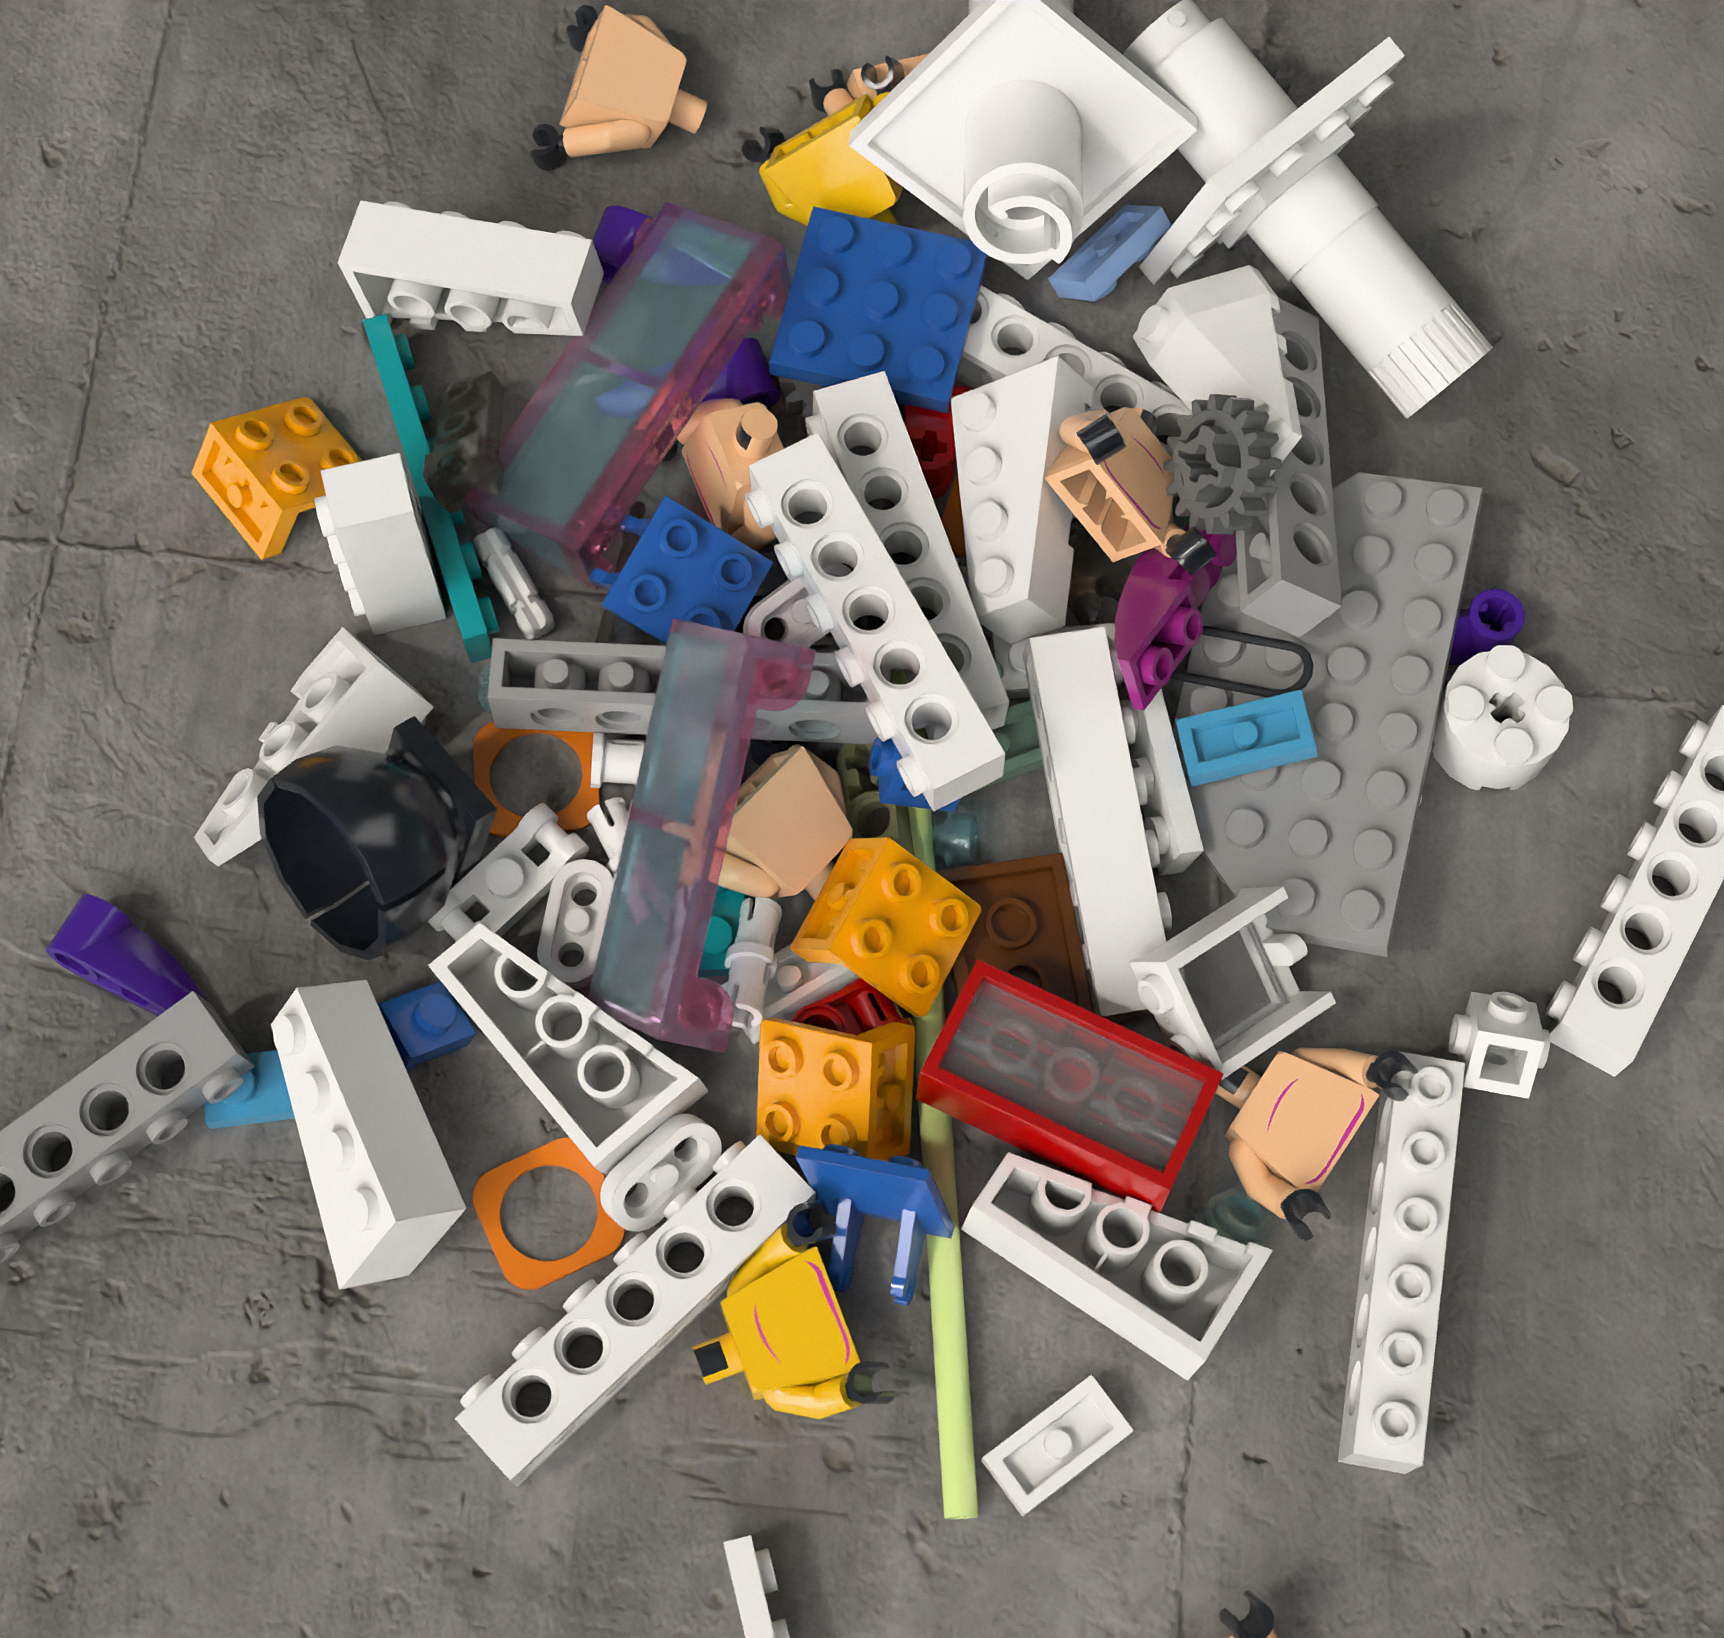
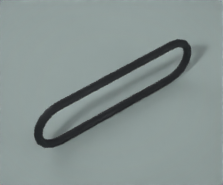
(1246, 688)

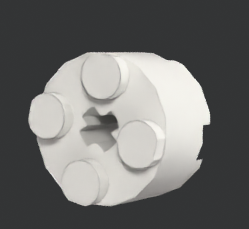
(1517, 693)

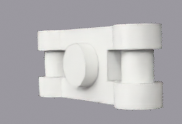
(507, 879)

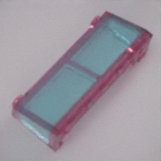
(630, 384)
(681, 829)

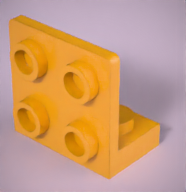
(269, 468)
(888, 922)
(835, 1088)

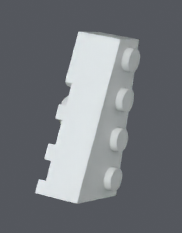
(469, 271)
(1009, 511)
(380, 543)
(578, 1061)
(363, 1134)
(1117, 1260)

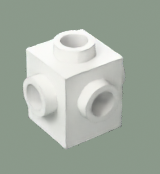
(1500, 1043)

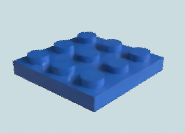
(879, 302)

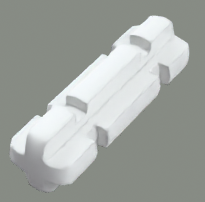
(513, 583)

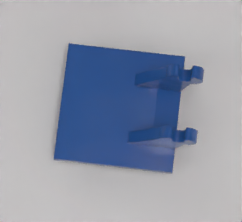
(682, 573)
(879, 1189)

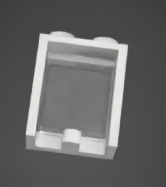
(1228, 984)

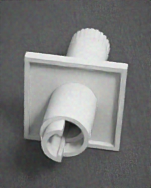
(1023, 129)
(1280, 181)

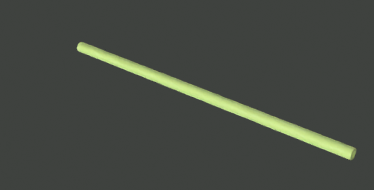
(944, 1253)

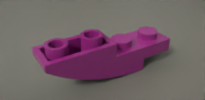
(1160, 615)

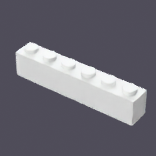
(1098, 811)

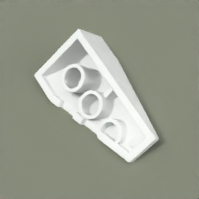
(1223, 341)
(343, 701)

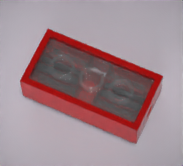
(1067, 1085)

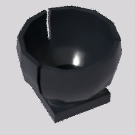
(376, 817)

